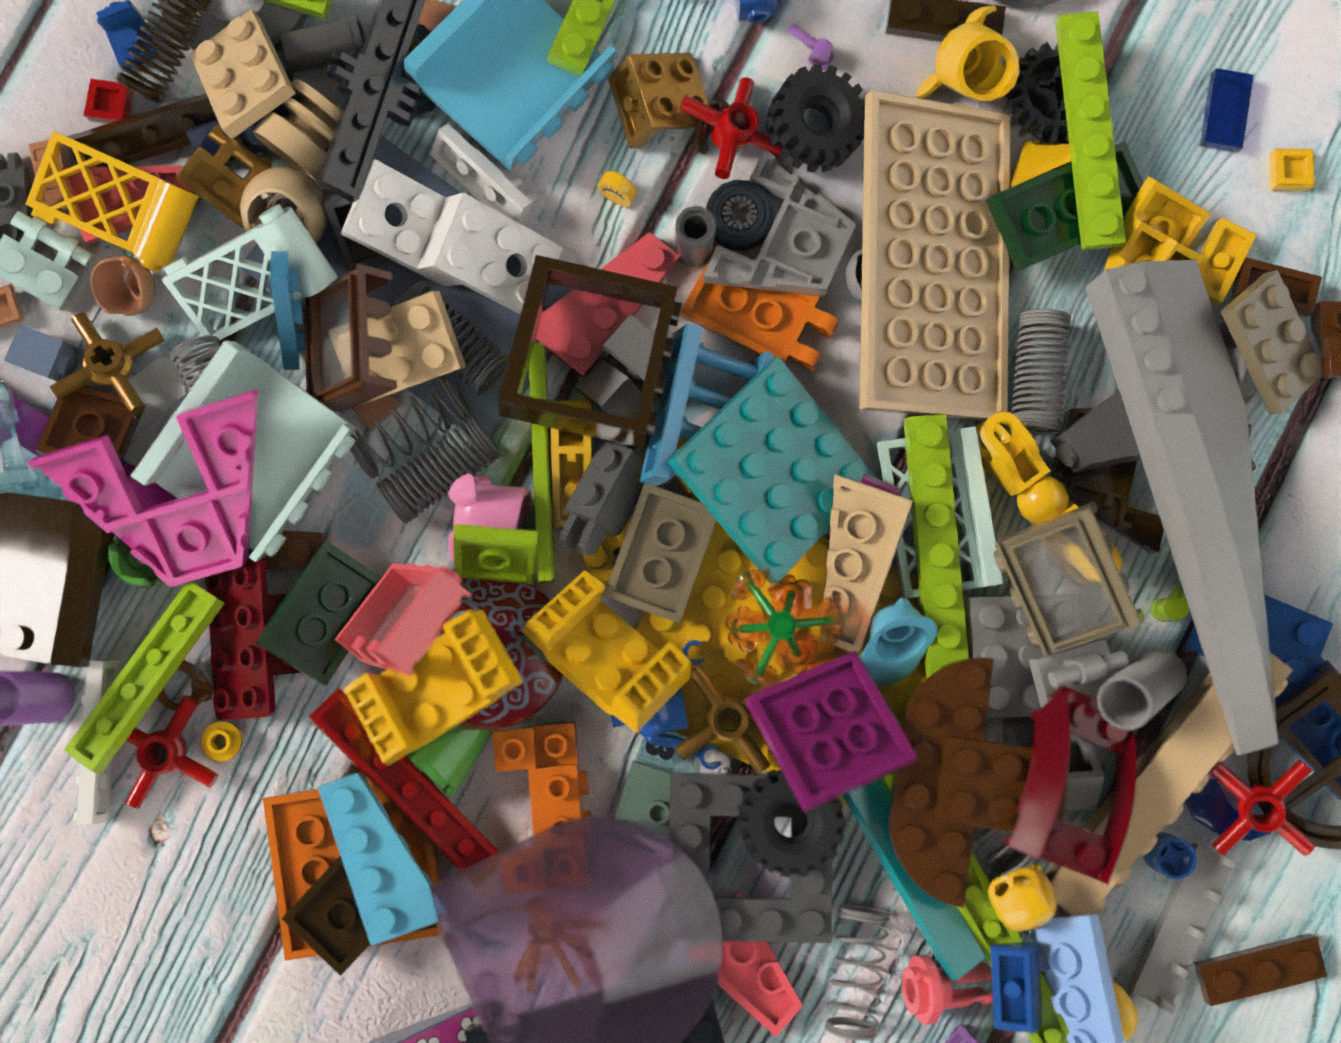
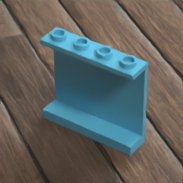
(494, 78)

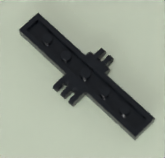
(372, 93)

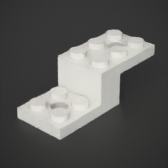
(446, 237)

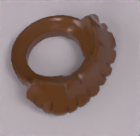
(200, 686)

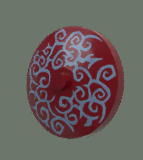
(508, 610)

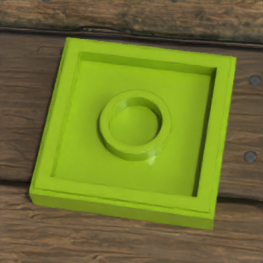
(495, 553)

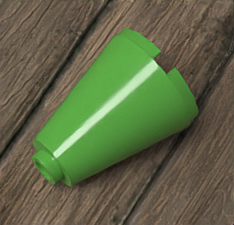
(450, 757)

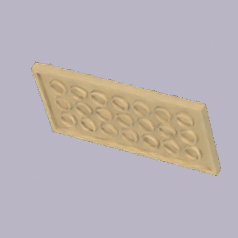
(933, 259)

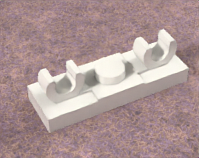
(480, 174)

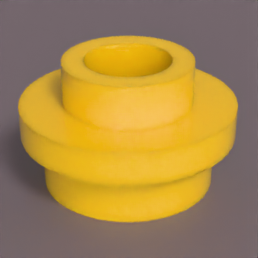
(233, 741)

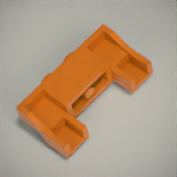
(552, 767)

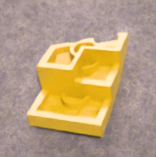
(1158, 227)

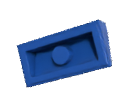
(1016, 986)

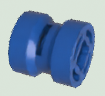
(1177, 860)

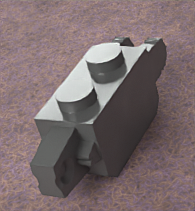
(604, 496)

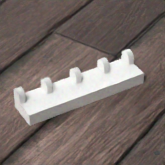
(93, 788)

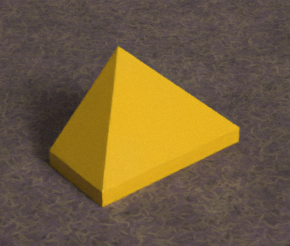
(1039, 160)

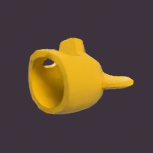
(971, 61)

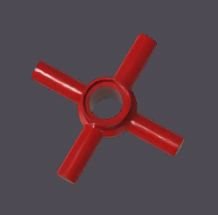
(732, 126)
(177, 750)
(1270, 821)

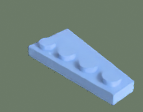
(1080, 977)

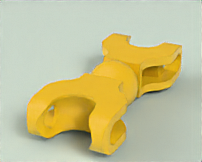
(1020, 469)

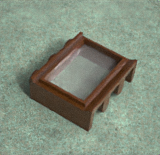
(340, 343)

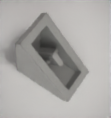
(611, 391)

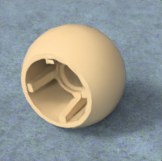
(285, 184)

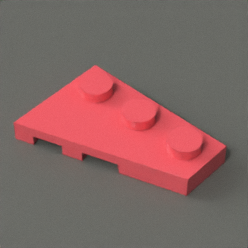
(112, 198)
(758, 983)

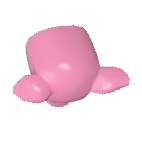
(487, 504)

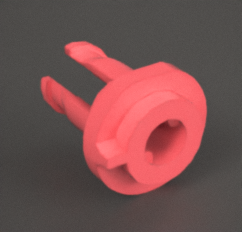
(930, 991)

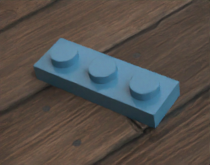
(287, 310)

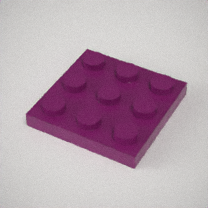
(830, 730)

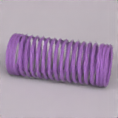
(34, 697)

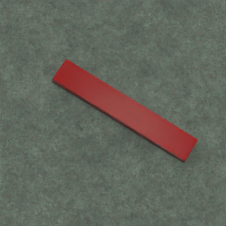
(403, 785)

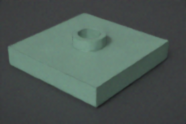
(646, 798)

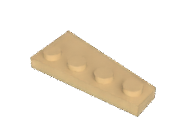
(861, 548)

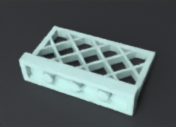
(972, 505)

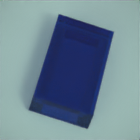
(1226, 110)

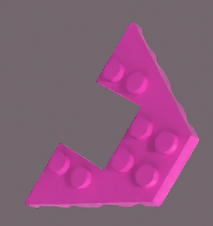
(185, 535)

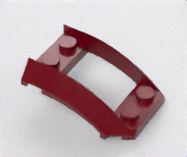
(1037, 828)

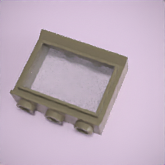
(1066, 581)

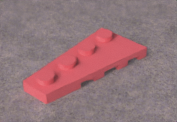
(584, 320)

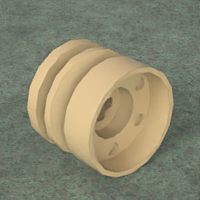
(306, 131)

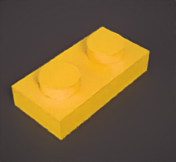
(1223, 256)

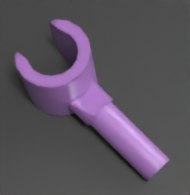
(821, 48)

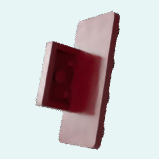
(239, 666)

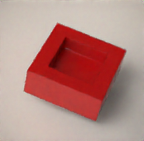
(107, 101)

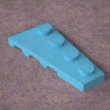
(381, 870)

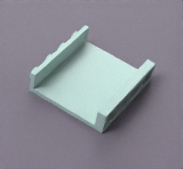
(292, 449)

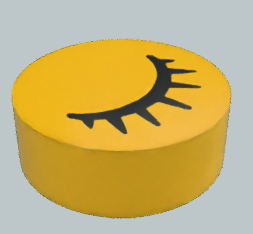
(617, 188)

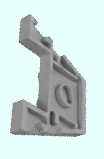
(800, 246)

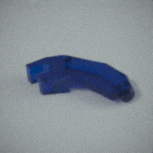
(1214, 811)

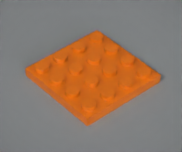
(305, 848)

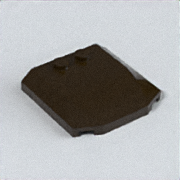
(49, 579)

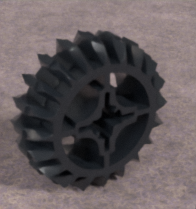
(1027, 96)

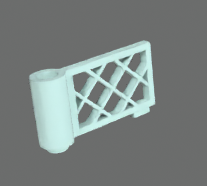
(278, 232)

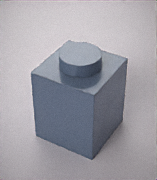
(42, 354)

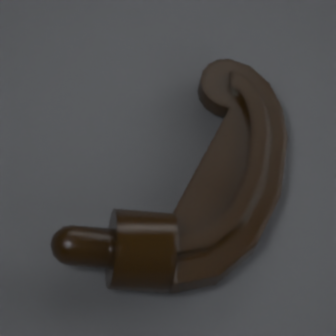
(704, 128)

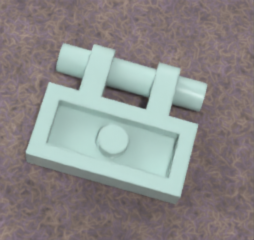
(34, 272)

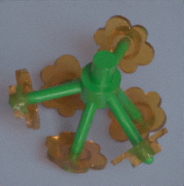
(793, 648)

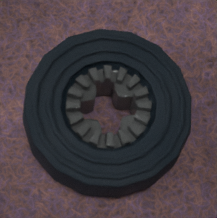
(743, 196)

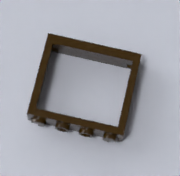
(572, 418)

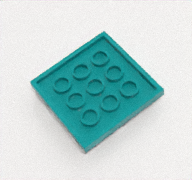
(769, 468)

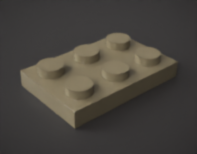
(1273, 342)
(661, 553)

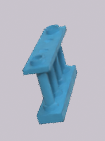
(679, 390)

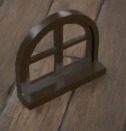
(1323, 687)

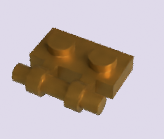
(214, 180)

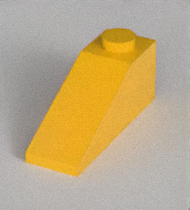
(569, 461)

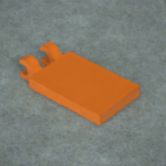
(760, 319)

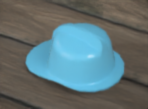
(897, 642)

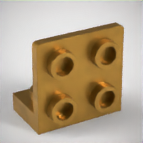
(651, 91)

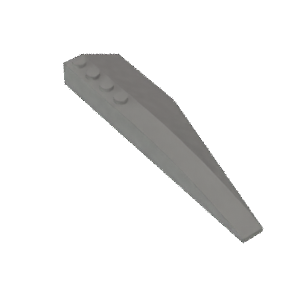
(1199, 471)

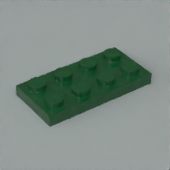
(1041, 214)

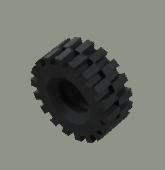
(835, 100)
(781, 852)

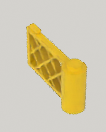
(155, 228)

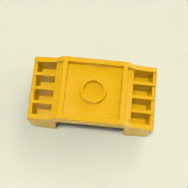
(606, 653)
(447, 686)

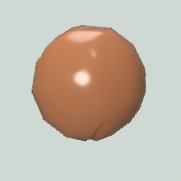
(122, 285)

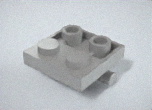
(1078, 668)

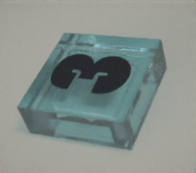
(658, 756)

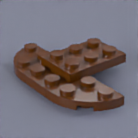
(954, 779)

